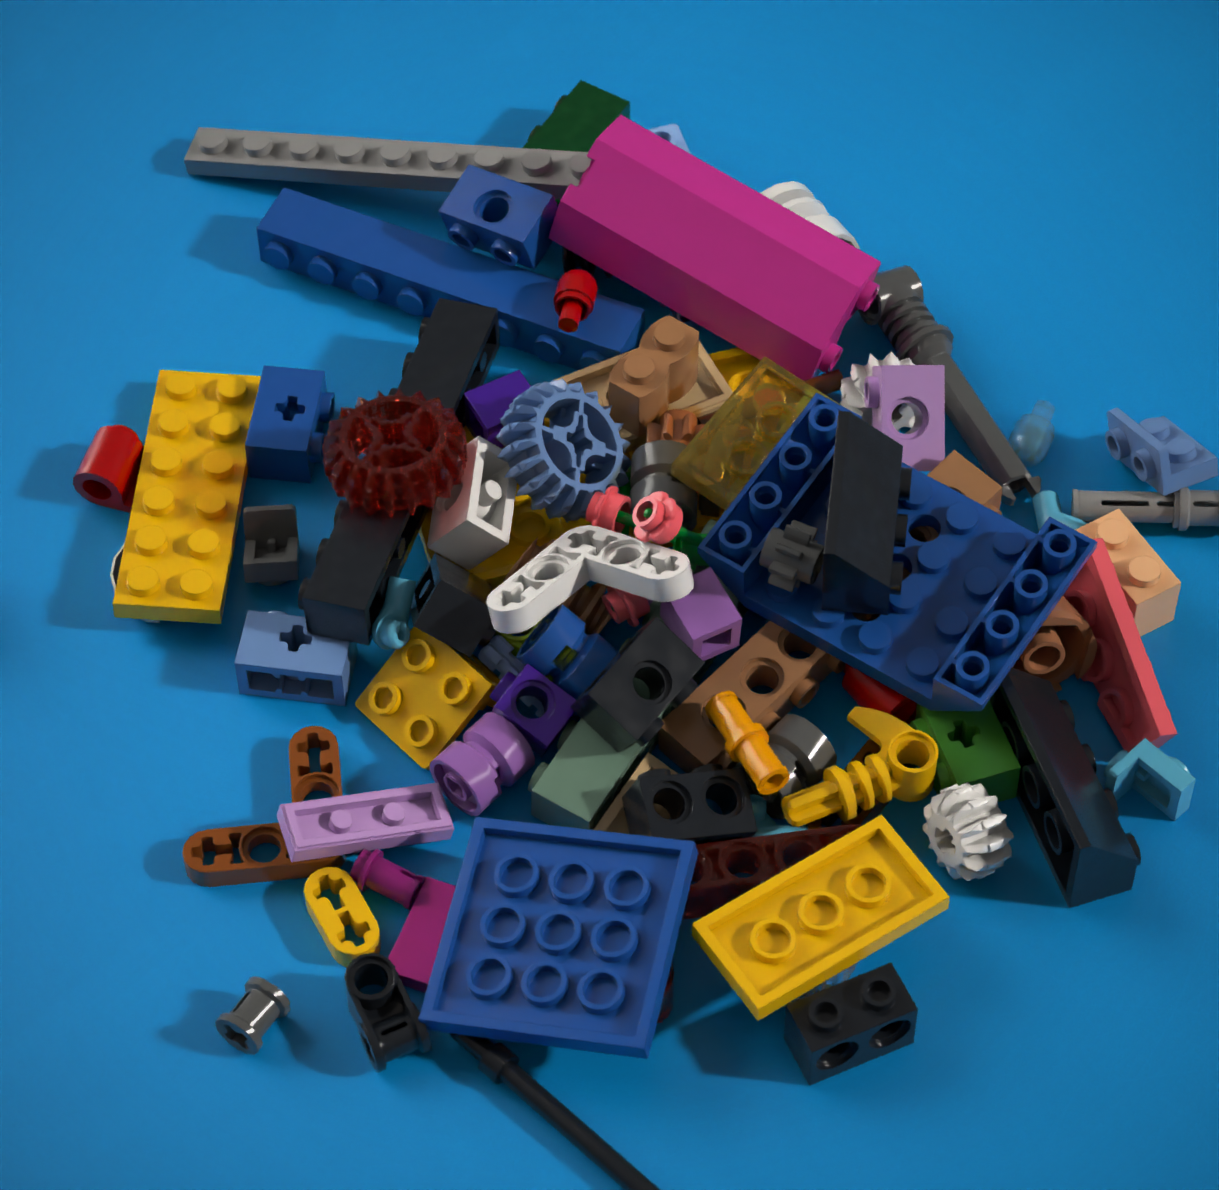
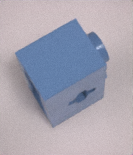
(288, 663)

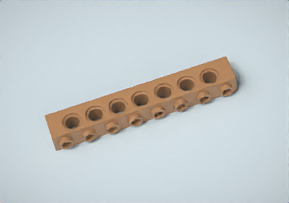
(764, 658)

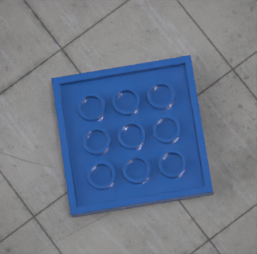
(560, 937)

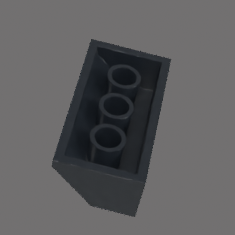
(1061, 793)

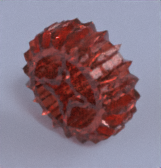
(395, 466)

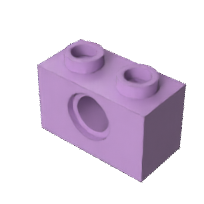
(924, 392)

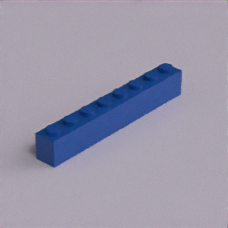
(416, 270)

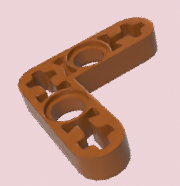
(247, 837)

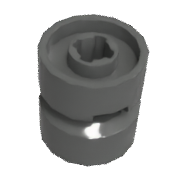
(652, 473)
(802, 751)

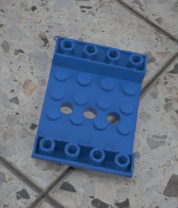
(960, 612)

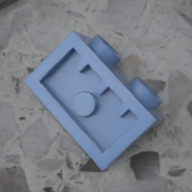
(1159, 452)

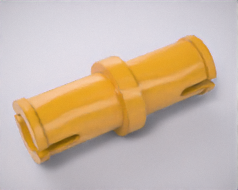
(747, 742)

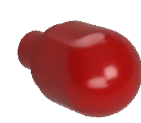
(574, 298)

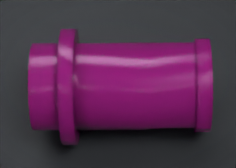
(386, 878)

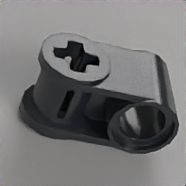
(385, 1019)

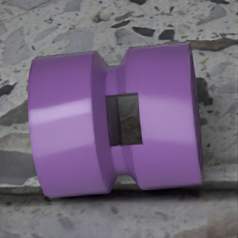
(488, 757)

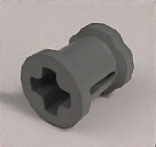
(253, 1015)

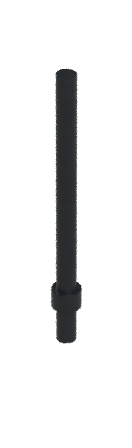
(502, 1066)

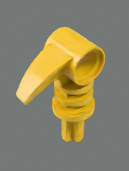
(879, 778)

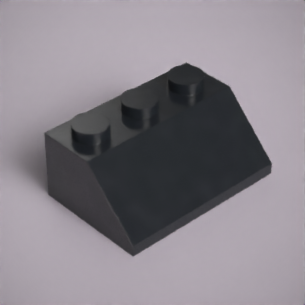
(864, 519)

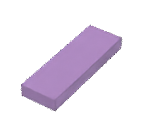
(364, 822)

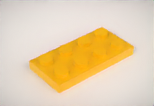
(819, 917)

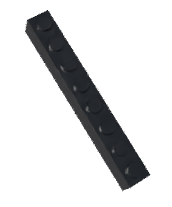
(364, 549)

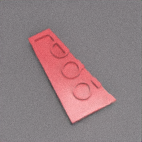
(1121, 667)

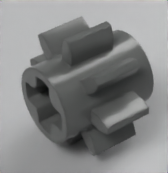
(792, 556)

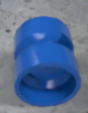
(581, 665)

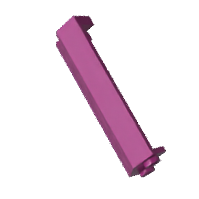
(714, 250)

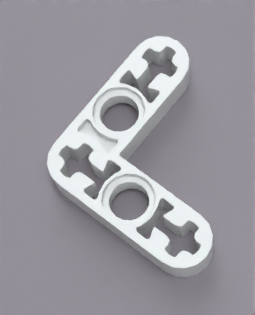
(584, 556)

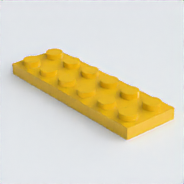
(187, 499)

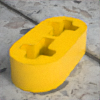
(353, 912)

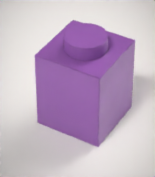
(704, 617)

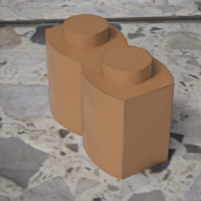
(654, 374)

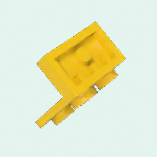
(427, 696)

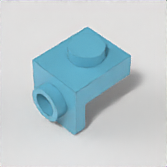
(1154, 776)

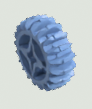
(552, 458)

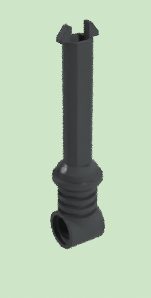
(918, 336)

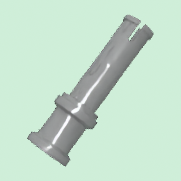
(1179, 508)

